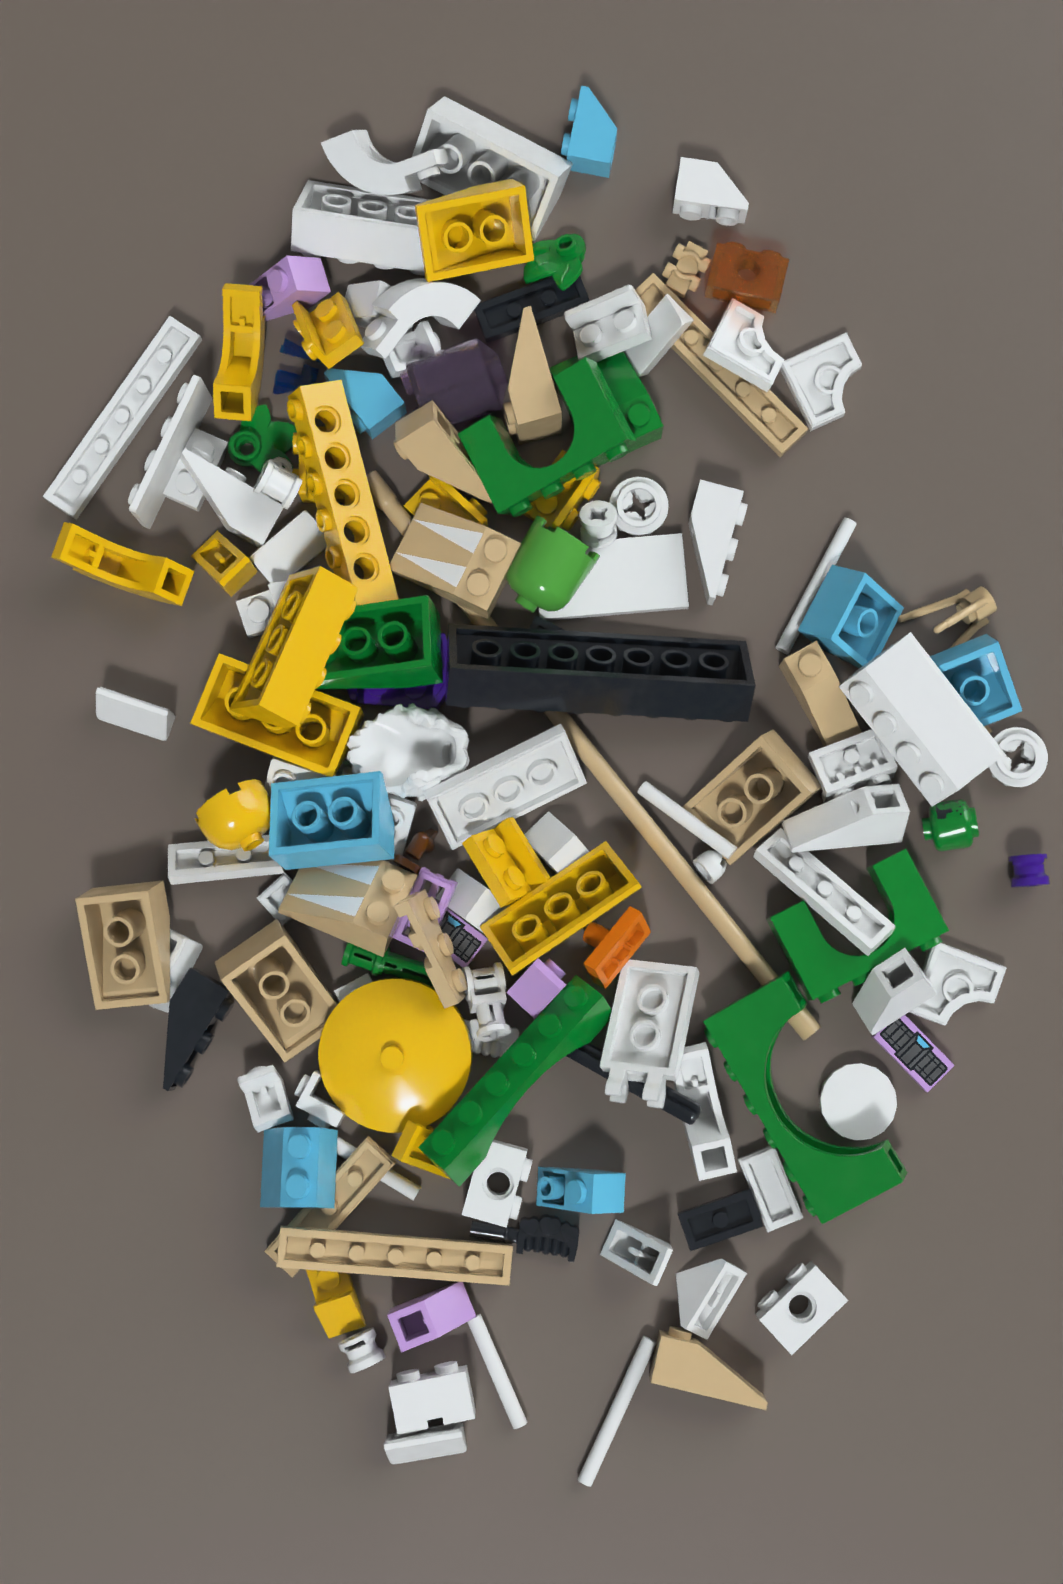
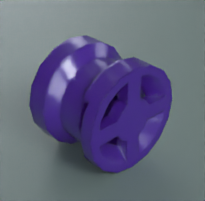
(1028, 870)

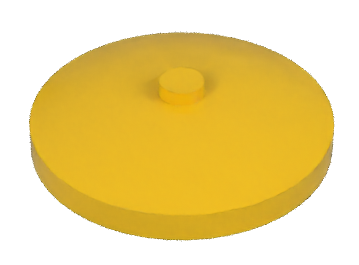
(394, 1055)

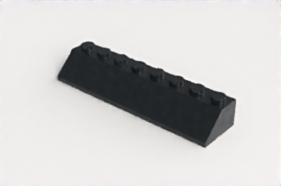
(579, 673)

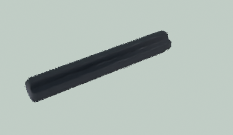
(675, 1102)

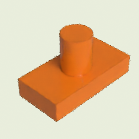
(614, 946)

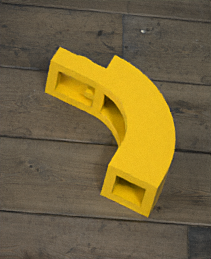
(242, 358)
(122, 567)

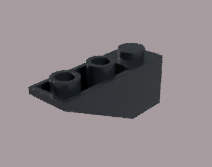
(191, 1016)

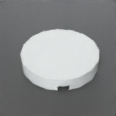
(858, 1101)

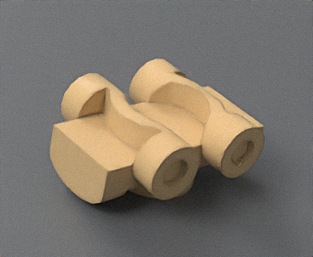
(684, 274)

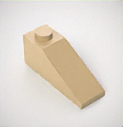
(436, 449)
(819, 694)
(692, 1367)

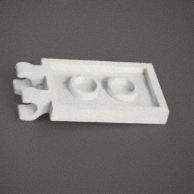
(648, 1028)

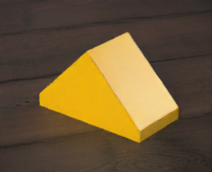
(224, 563)

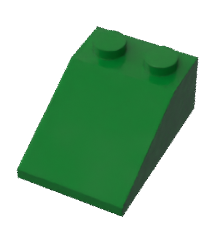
(630, 396)

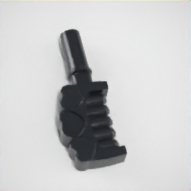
(534, 1234)

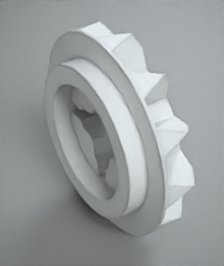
(646, 491)
(1032, 750)

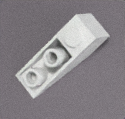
(234, 502)
(711, 530)
(855, 819)

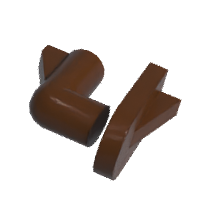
(421, 843)

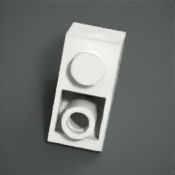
(708, 193)
(892, 991)

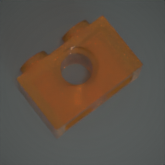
(760, 293)

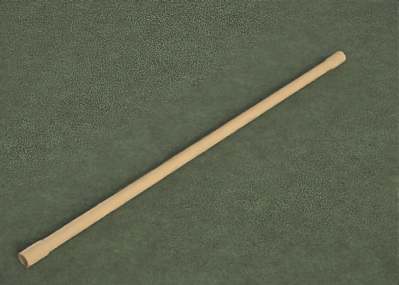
(802, 1022)

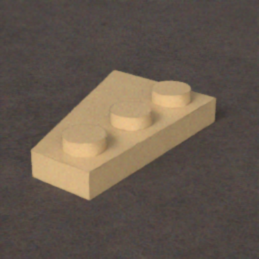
(427, 936)

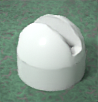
(710, 865)

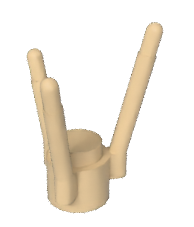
(973, 608)

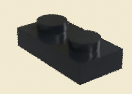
(720, 1219)

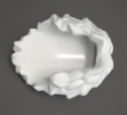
(410, 749)

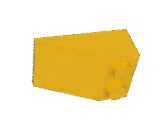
(475, 230)

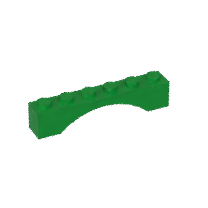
(469, 1129)

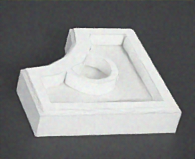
(742, 347)
(819, 378)
(957, 980)

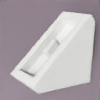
(706, 1294)

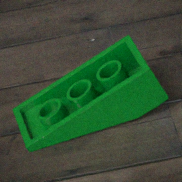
(388, 647)

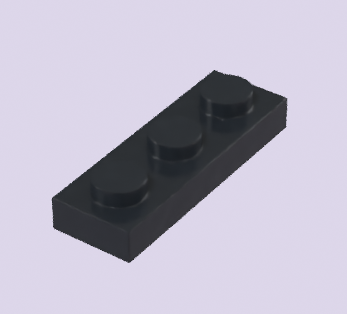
(503, 314)

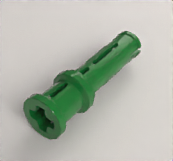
(390, 964)

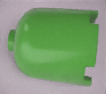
(549, 567)

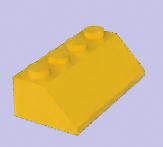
(295, 648)
(314, 744)
(560, 907)

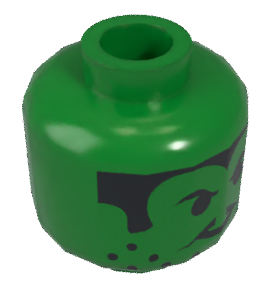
(951, 825)

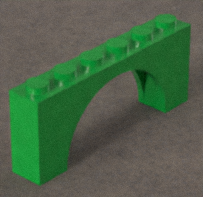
(828, 1174)

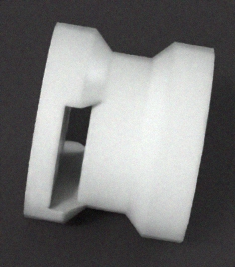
(598, 524)
(362, 1354)

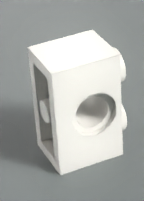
(492, 1206)
(795, 1329)

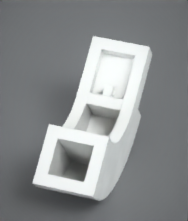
(367, 169)
(410, 302)
(708, 1136)

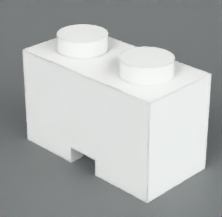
(431, 1395)

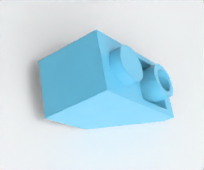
(592, 136)
(370, 400)
(581, 1190)

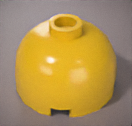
(236, 818)

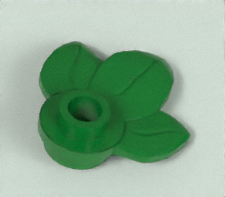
(557, 258)
(267, 437)

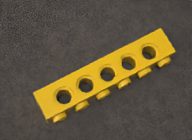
(329, 404)

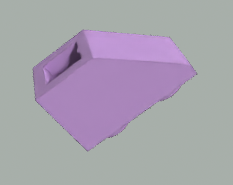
(292, 281)
(538, 986)
(430, 1315)

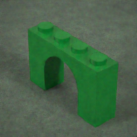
(598, 435)
(824, 969)

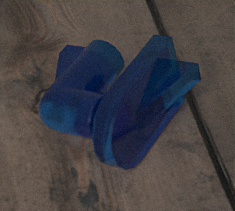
(289, 381)

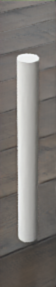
(830, 558)
(616, 1411)

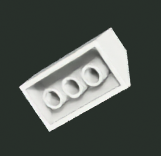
(491, 153)
(357, 227)
(921, 719)

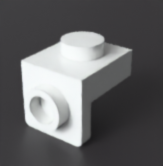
(412, 348)
(266, 1097)
(321, 1111)

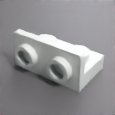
(609, 324)
(852, 765)

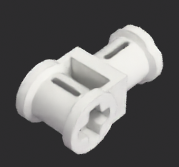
(278, 481)
(487, 999)

